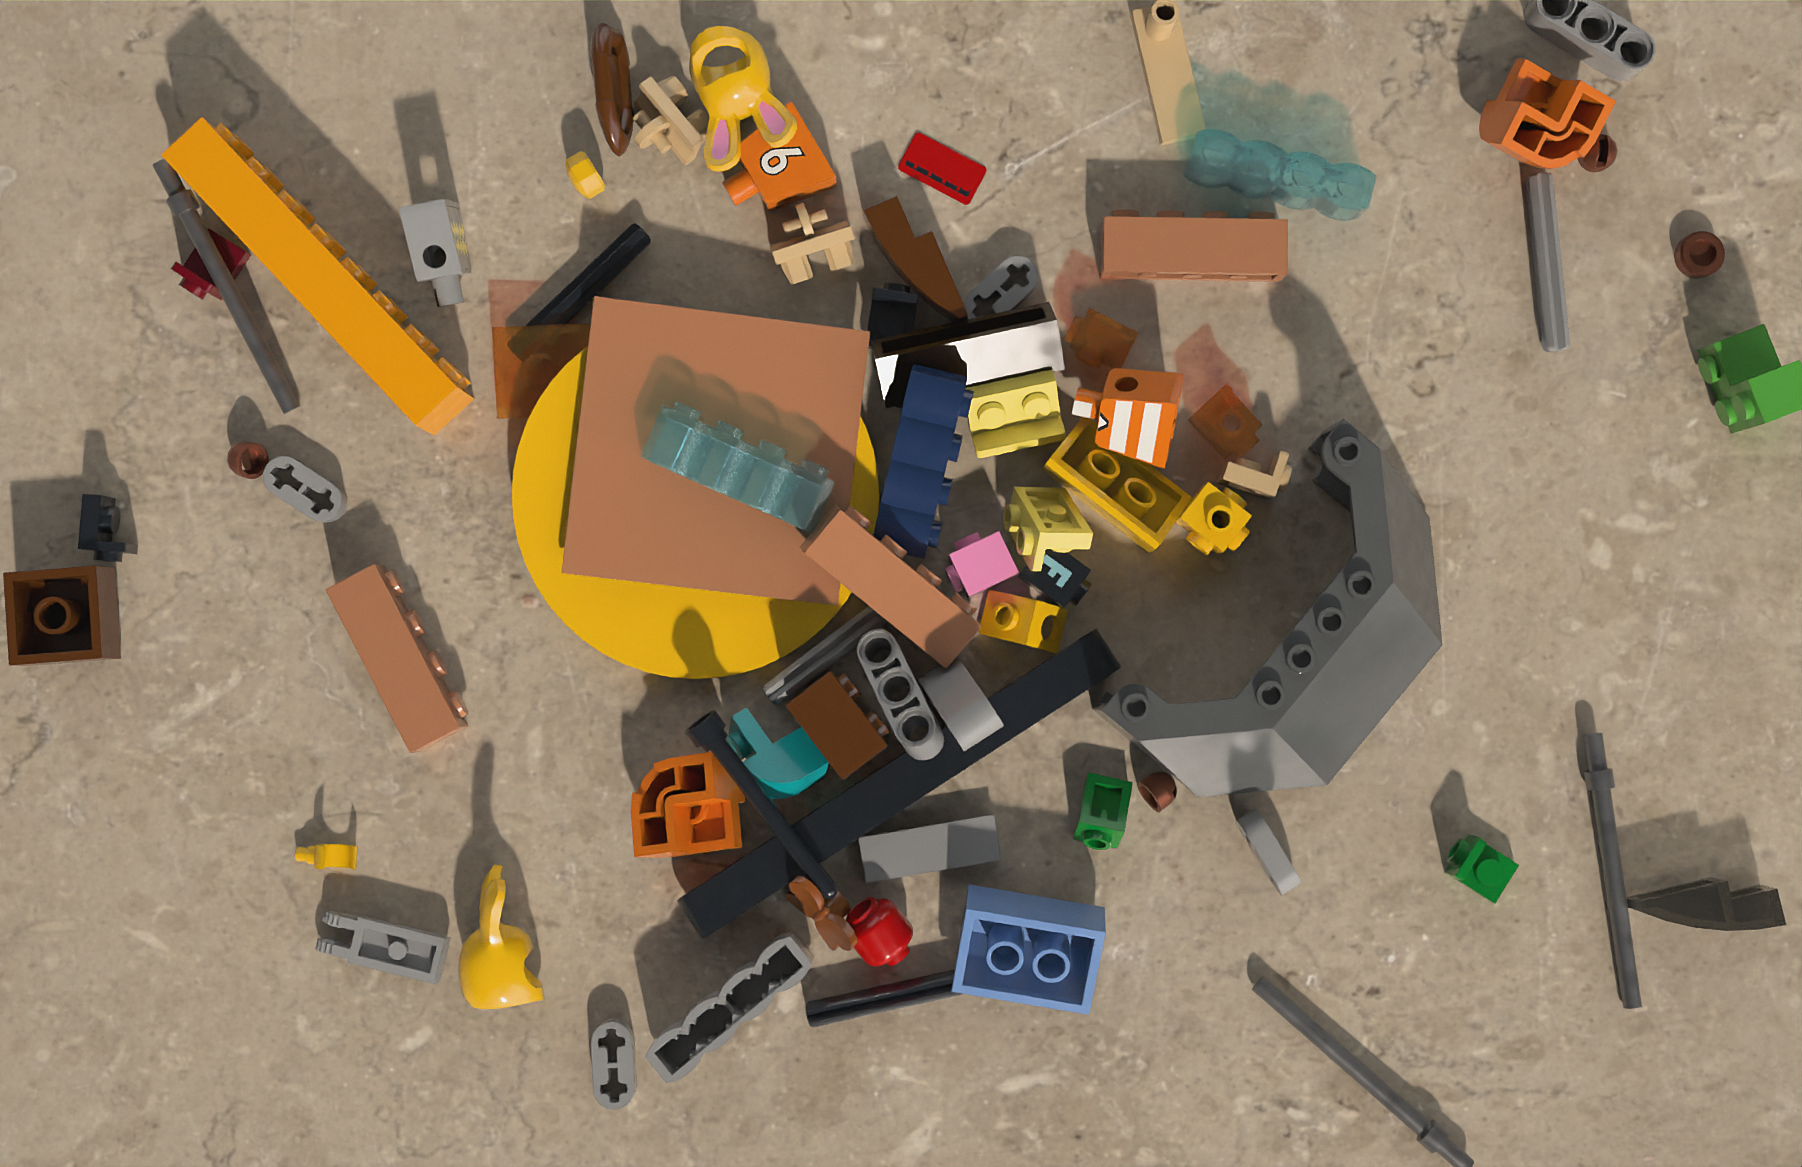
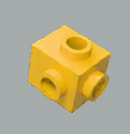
(1198, 520)

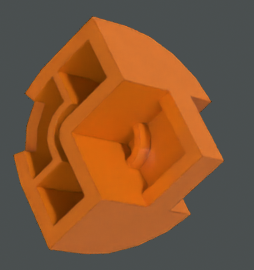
(1544, 117)
(686, 808)

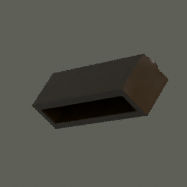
(978, 348)

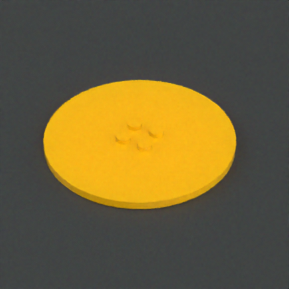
(648, 624)

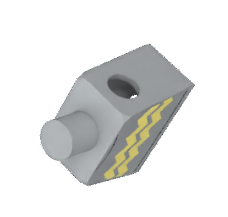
(428, 229)

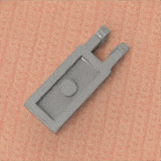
(388, 947)

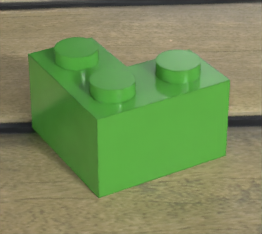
(1750, 380)

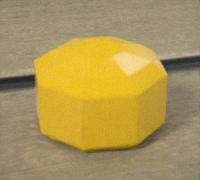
(584, 175)

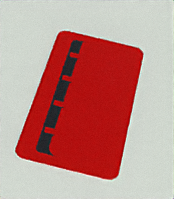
(942, 168)

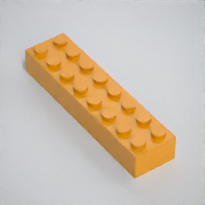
(312, 270)

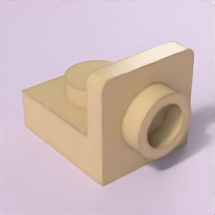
(1248, 478)

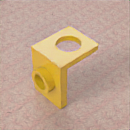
(1021, 620)

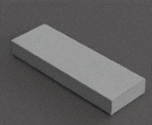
(929, 848)

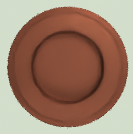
(1699, 255)

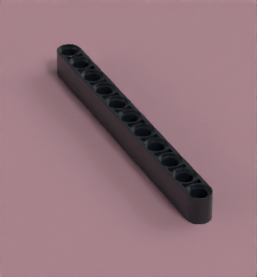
(896, 786)

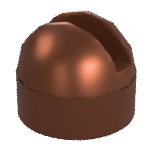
(1590, 160)
(253, 458)
(1158, 790)

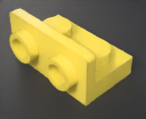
(1015, 414)
(1045, 520)

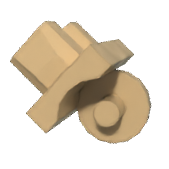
(664, 123)
(794, 251)

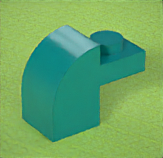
(780, 767)

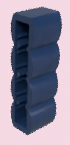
(920, 459)

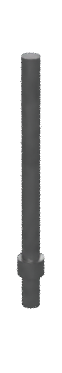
(185, 205)
(1600, 781)
(1429, 1133)

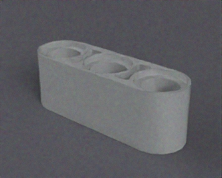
(1611, 32)
(885, 680)
(960, 703)

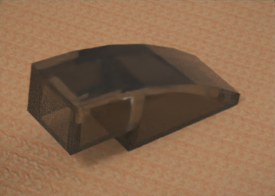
(1712, 905)

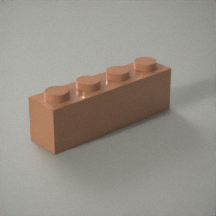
(1193, 247)
(890, 585)
(397, 657)

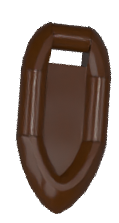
(612, 86)

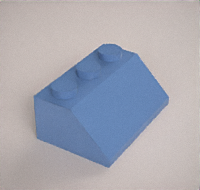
(1029, 949)

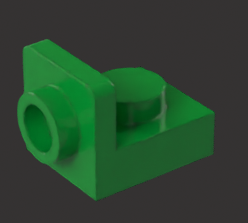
(1103, 811)
(1480, 867)

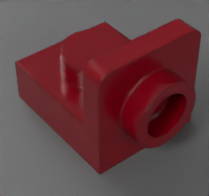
(195, 274)

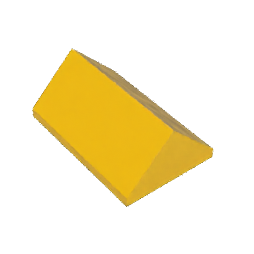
(1117, 487)

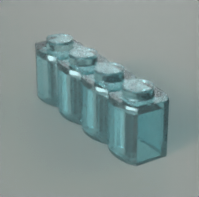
(1291, 179)
(736, 468)

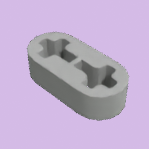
(997, 279)
(311, 481)
(1268, 852)
(624, 1063)

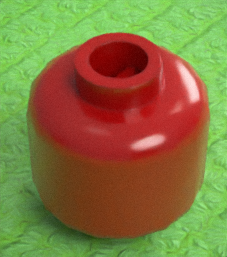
(880, 931)

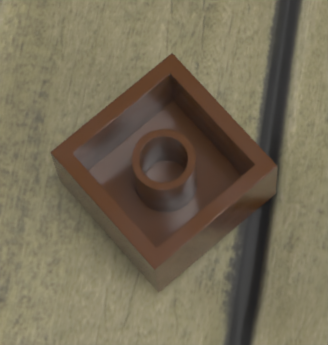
(61, 615)
(838, 723)

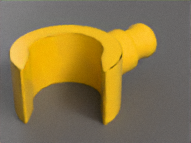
(329, 855)

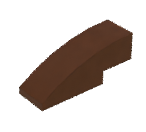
(915, 259)

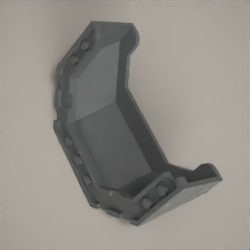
(1332, 669)

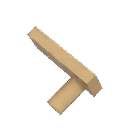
(1167, 71)

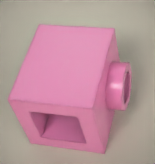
(979, 563)

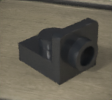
(891, 311)
(97, 525)

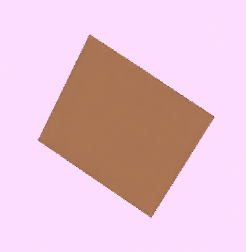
(759, 374)

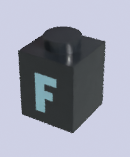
(1060, 578)

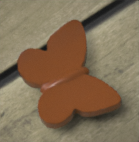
(826, 913)

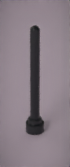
(711, 736)

